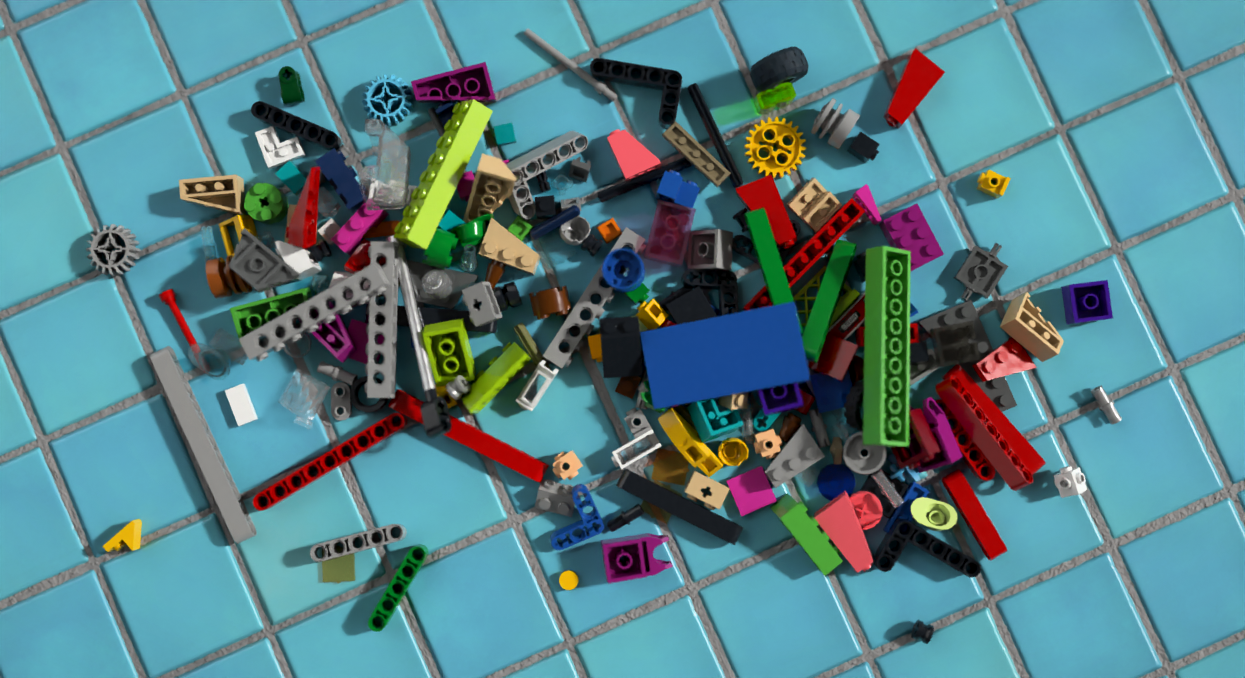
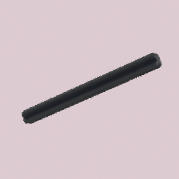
(715, 135)
(642, 180)

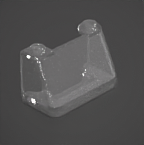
(387, 182)

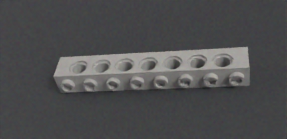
(388, 329)
(253, 341)
(553, 353)

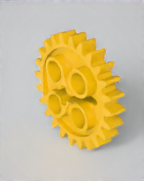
(770, 164)

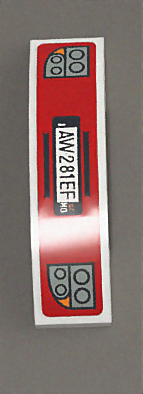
(849, 320)

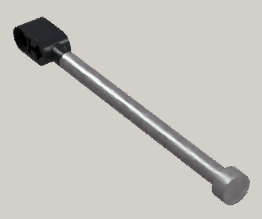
(435, 409)

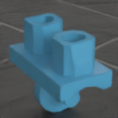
(902, 474)

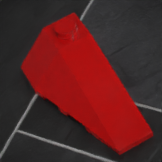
(303, 224)

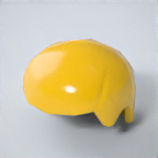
(732, 451)

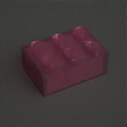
(669, 233)

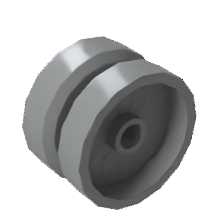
(858, 463)

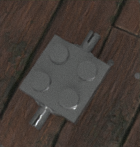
(981, 272)

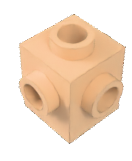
(760, 441)
(569, 458)

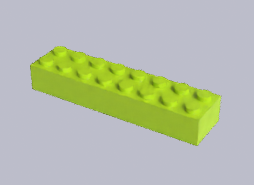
(442, 174)

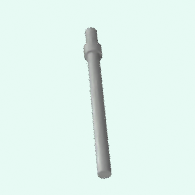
(600, 87)

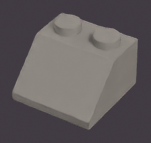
(710, 249)

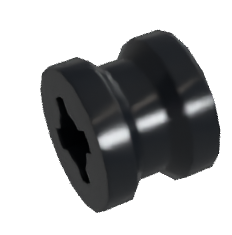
(592, 245)
(320, 250)
(922, 631)

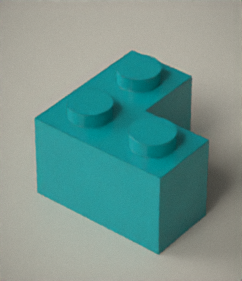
(711, 422)

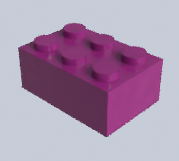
(911, 232)

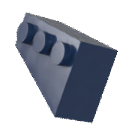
(341, 177)

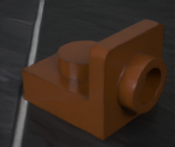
(628, 385)

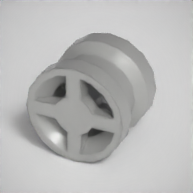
(458, 387)

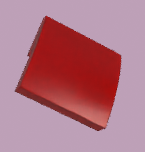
(835, 357)

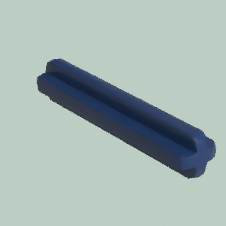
(555, 222)

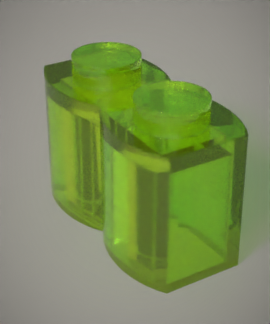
(770, 99)

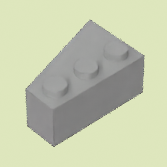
(794, 458)

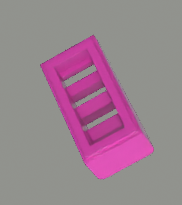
(866, 201)

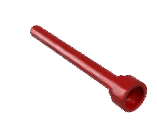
(169, 299)

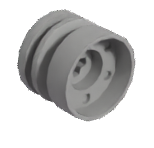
(835, 123)

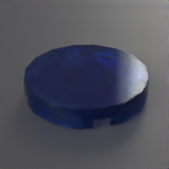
(835, 480)

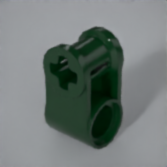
(290, 89)

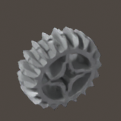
(114, 264)

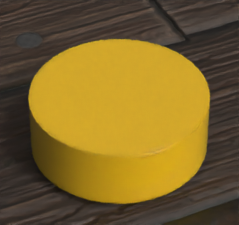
(568, 580)

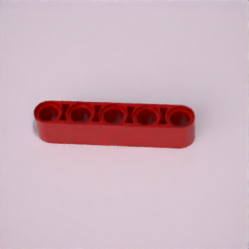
(969, 445)
(974, 514)

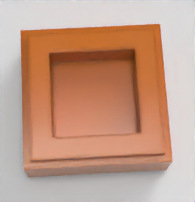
(609, 230)

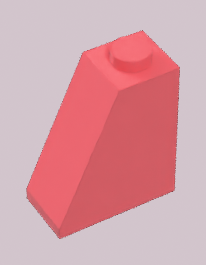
(631, 155)

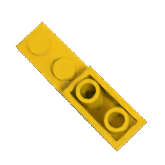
(688, 443)

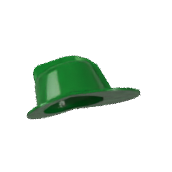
(473, 231)

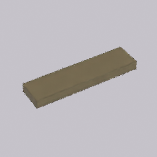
(696, 154)

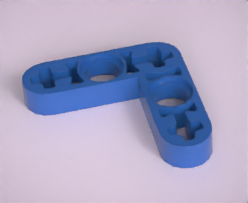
(587, 520)

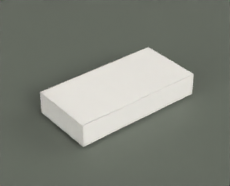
(241, 404)

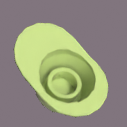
(933, 514)

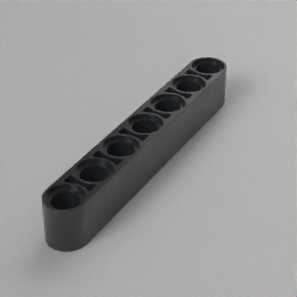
(435, 315)
(679, 506)

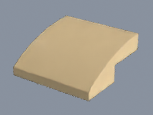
(814, 204)

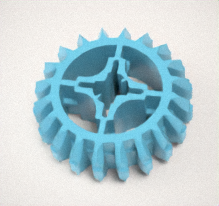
(379, 100)

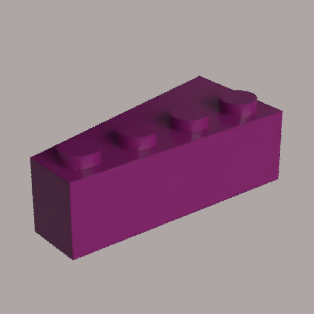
(456, 86)

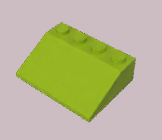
(496, 377)

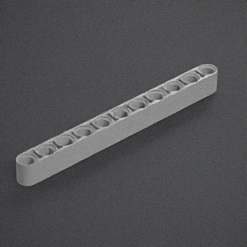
(203, 444)

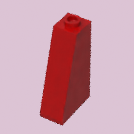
(914, 84)
(765, 194)

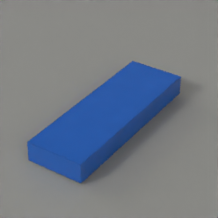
(904, 510)

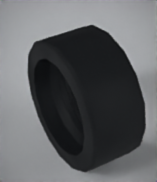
(358, 404)

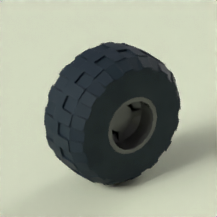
(778, 68)

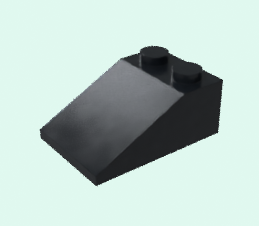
(621, 347)

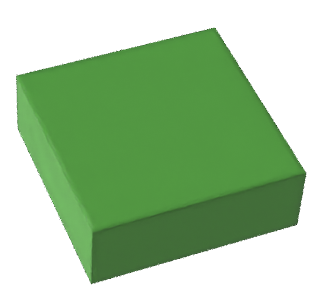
(520, 228)

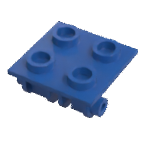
(830, 392)

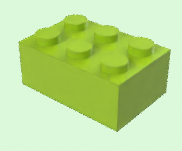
(449, 351)

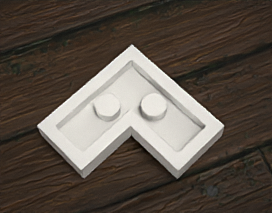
(276, 152)

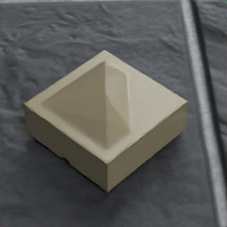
(836, 450)

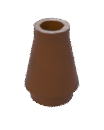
(494, 272)
(789, 426)

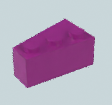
(335, 336)

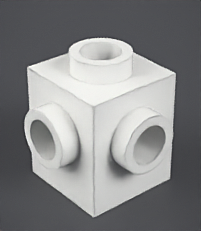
(1070, 481)

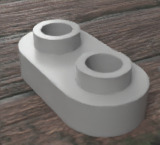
(341, 401)

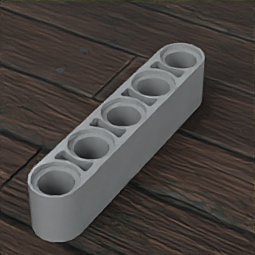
(349, 542)

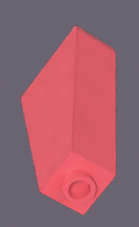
(843, 528)

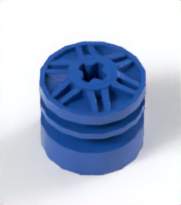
(613, 267)

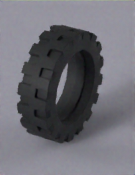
(853, 406)

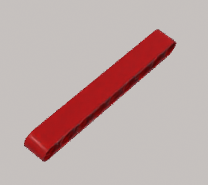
(476, 439)
(321, 462)

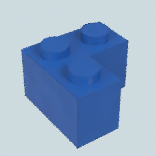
(676, 191)

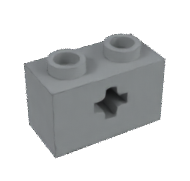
(488, 311)

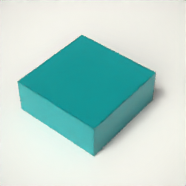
(505, 134)

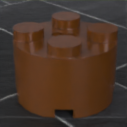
(550, 301)

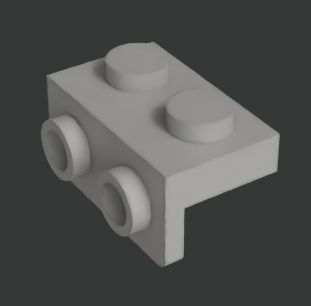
(555, 498)

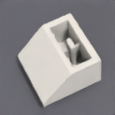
(298, 259)

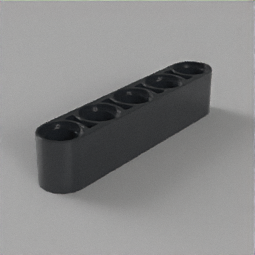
(290, 120)

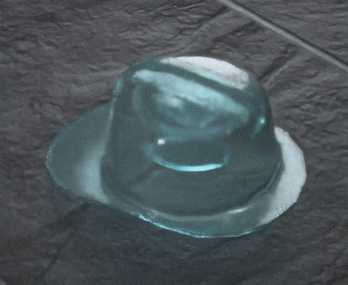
(212, 361)

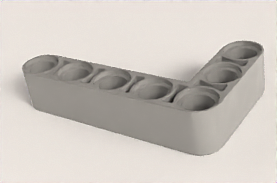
(538, 165)

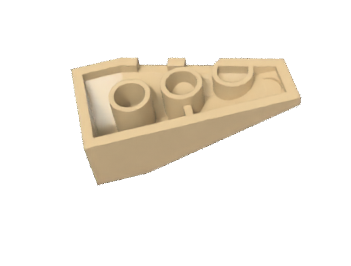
(490, 188)

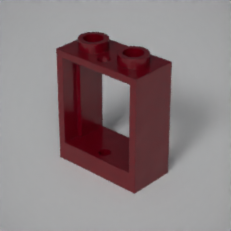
(925, 439)

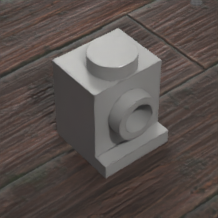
(640, 429)

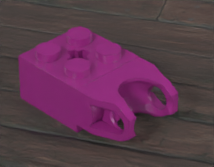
(943, 435)
(640, 557)

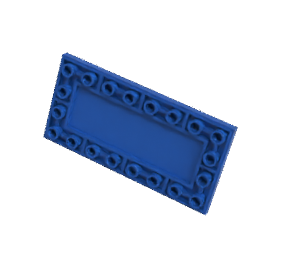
(724, 355)

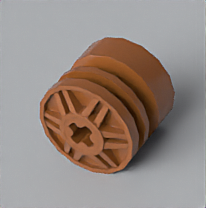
(224, 280)

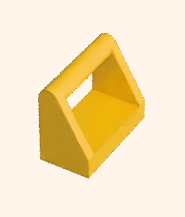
(240, 222)

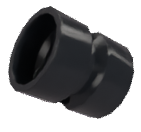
(507, 296)

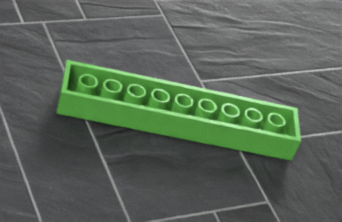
(887, 347)

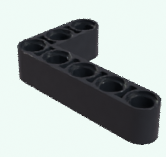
(643, 81)
(926, 545)

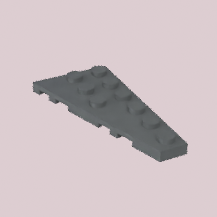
(995, 389)

